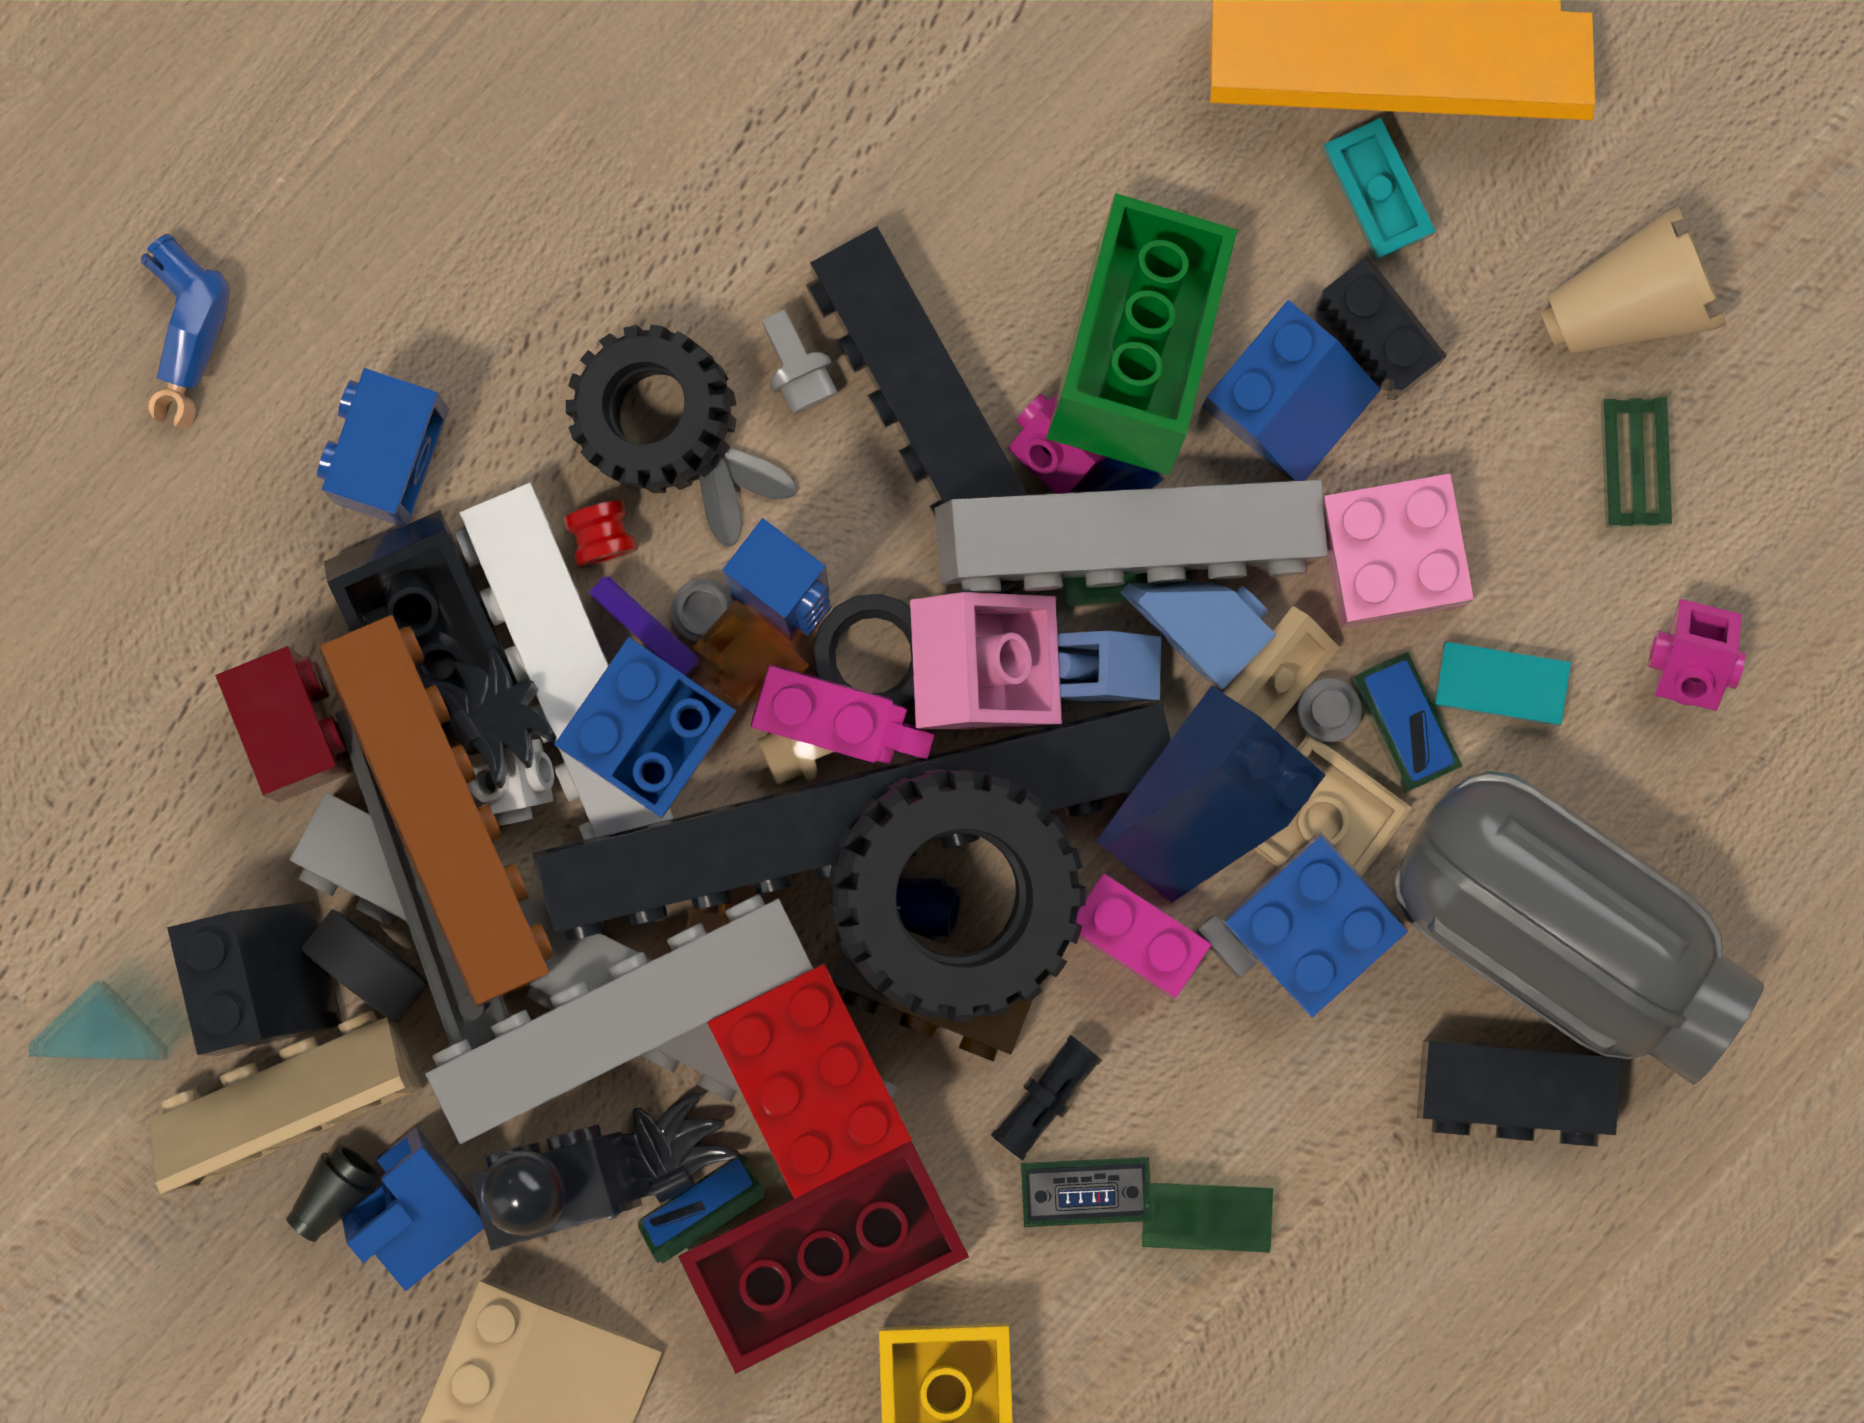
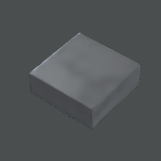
(1227, 946)

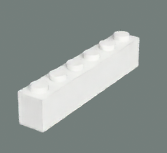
(550, 635)

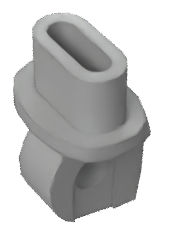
(802, 376)

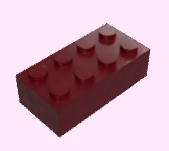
(823, 1257)

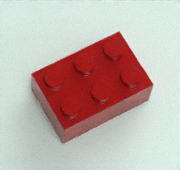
(809, 1081)

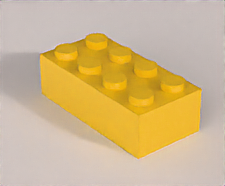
(946, 1373)

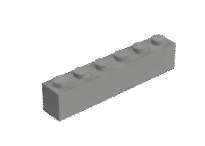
(1130, 534)
(618, 1020)

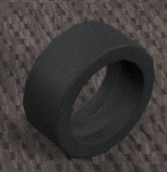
(849, 613)
(365, 966)

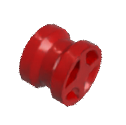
(600, 533)

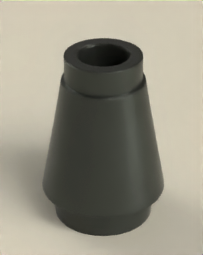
(331, 1192)

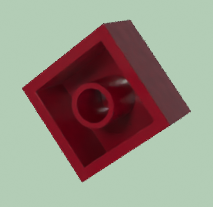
(284, 723)

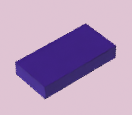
(644, 626)

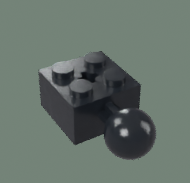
(547, 1192)

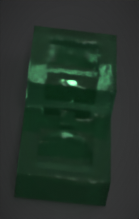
(1207, 1217)

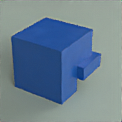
(414, 1214)

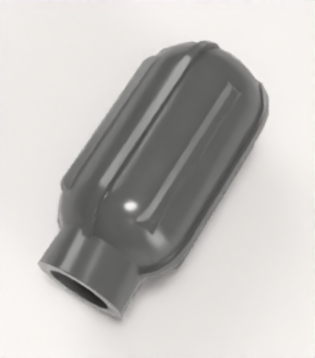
(1573, 926)

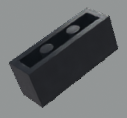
(1518, 1092)

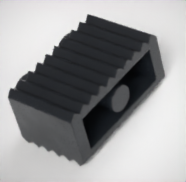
(1380, 328)

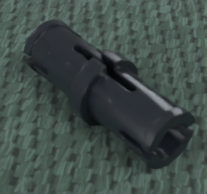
(1046, 1097)

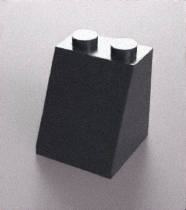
(251, 979)

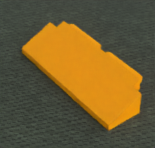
(1405, 56)

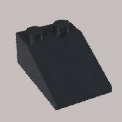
(425, 586)

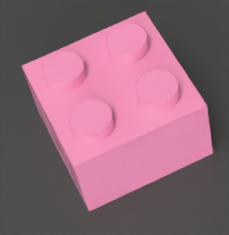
(1396, 551)
(985, 661)

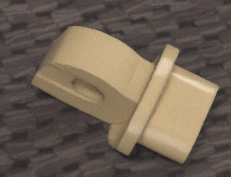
(790, 757)

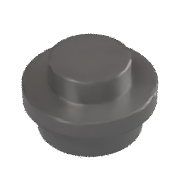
(699, 607)
(1329, 710)

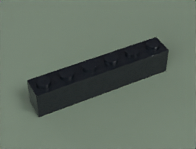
(911, 375)

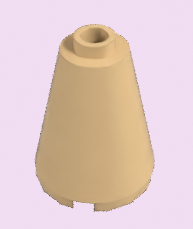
(1635, 293)

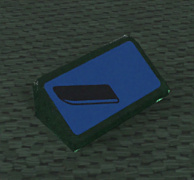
(1406, 722)
(701, 1209)

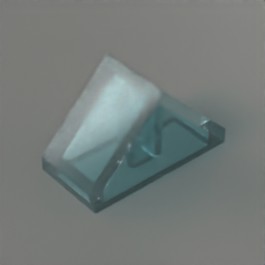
(98, 1027)

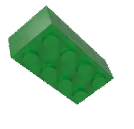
(1142, 334)

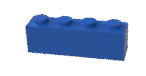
(779, 581)

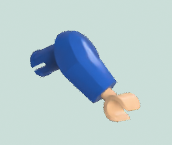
(193, 327)

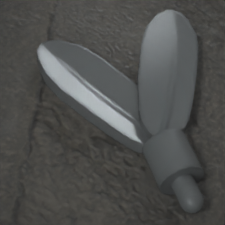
(720, 493)

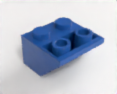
(644, 727)

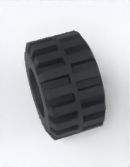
(611, 376)

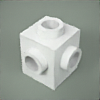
(521, 788)

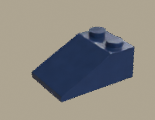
(1209, 797)

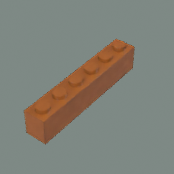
(435, 811)

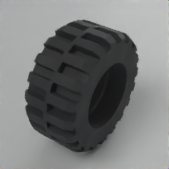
(1042, 910)

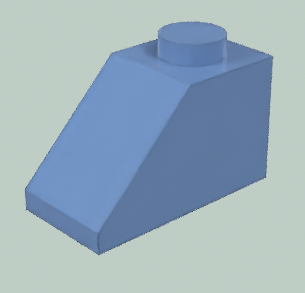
(1205, 624)
(1109, 667)

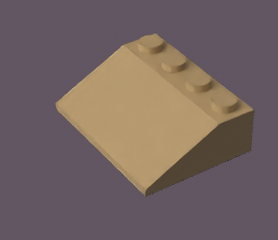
(280, 1105)
(537, 1366)

